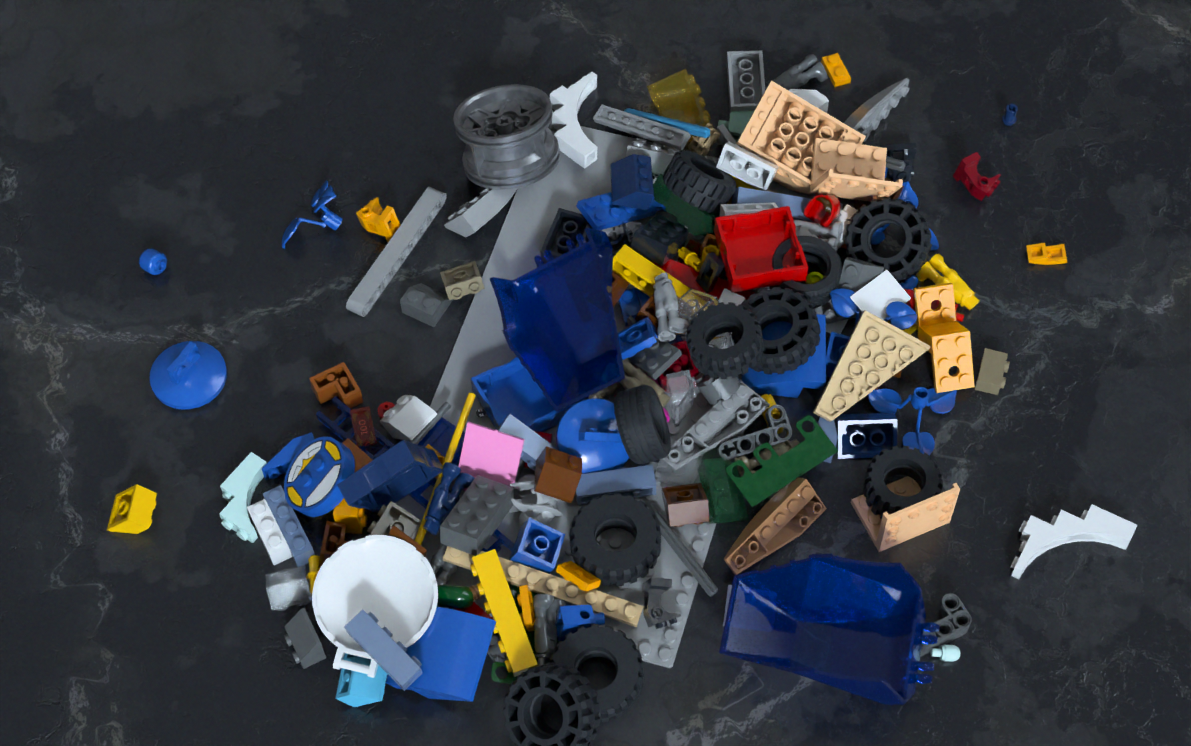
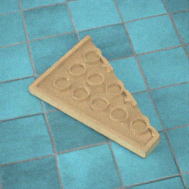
(868, 360)

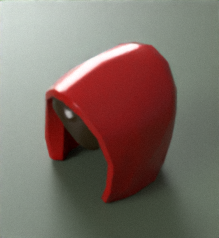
(823, 209)

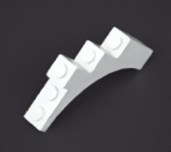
(569, 133)
(1093, 525)

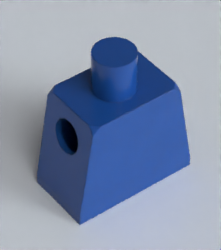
(575, 616)

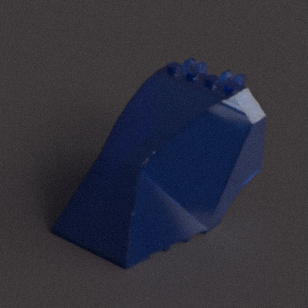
(565, 321)
(834, 624)

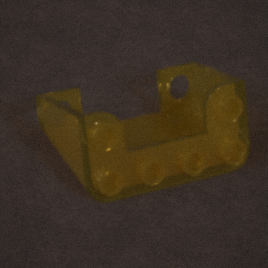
(680, 100)

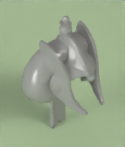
(533, 504)

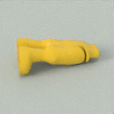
(962, 293)

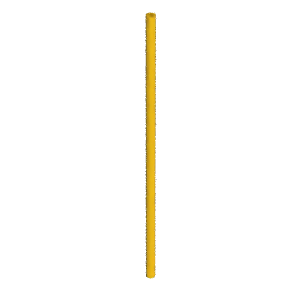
(449, 456)

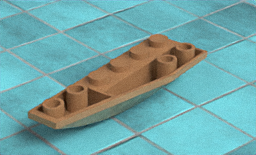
(776, 524)

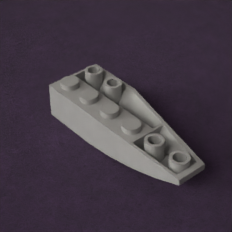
(877, 108)
(659, 154)
(478, 211)
(717, 426)

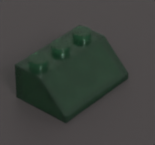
(724, 497)

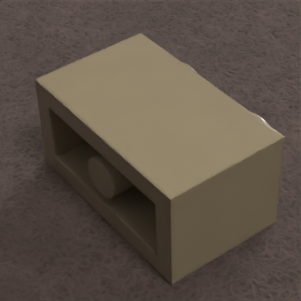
(991, 371)

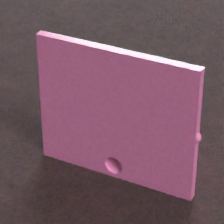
(490, 454)

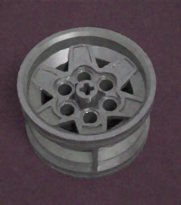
(507, 136)

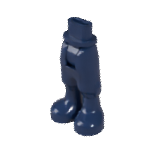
(443, 500)

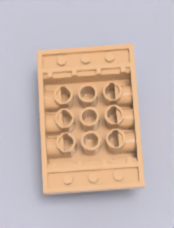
(785, 132)

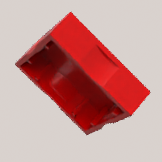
(749, 246)

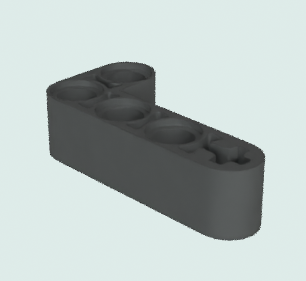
(753, 438)
(949, 623)

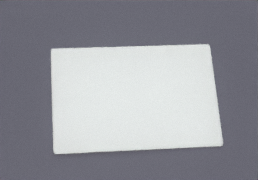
(879, 294)

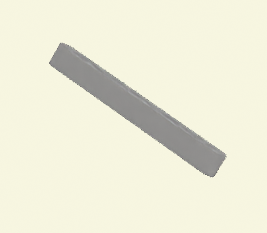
(396, 252)

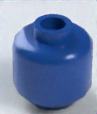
(153, 261)

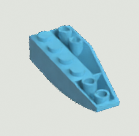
(358, 688)

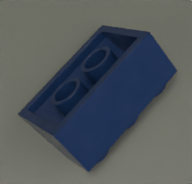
(632, 182)
(865, 434)

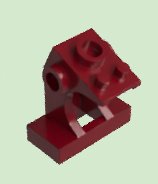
(970, 177)

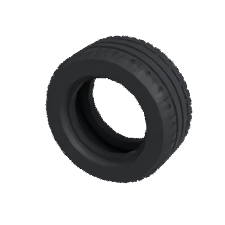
(821, 255)
(642, 424)

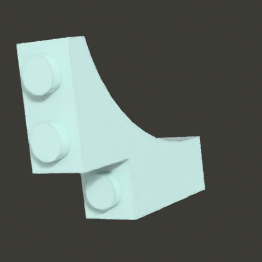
(238, 492)

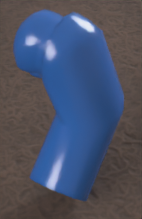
(910, 283)

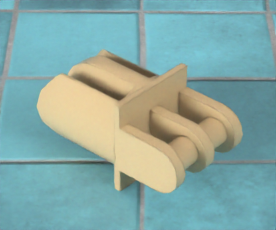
(704, 143)

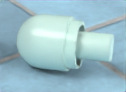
(946, 652)

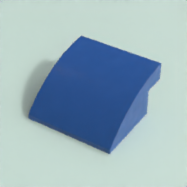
(790, 383)
(451, 655)

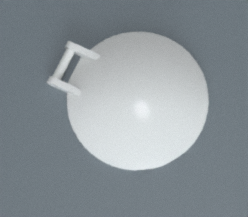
(380, 578)

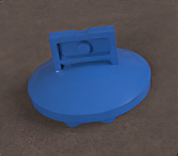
(188, 375)
(592, 434)

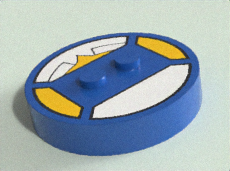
(314, 476)

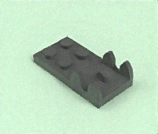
(655, 358)

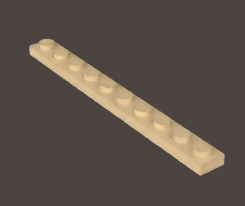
(545, 583)

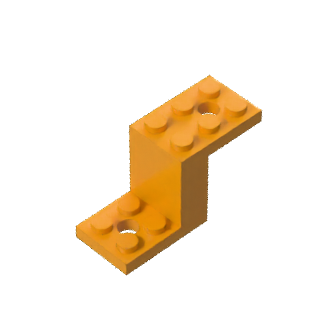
(947, 337)

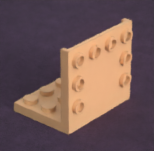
(850, 171)
(909, 521)

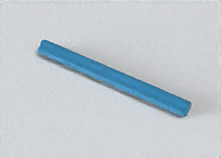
(693, 129)

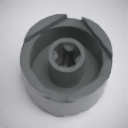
(716, 388)

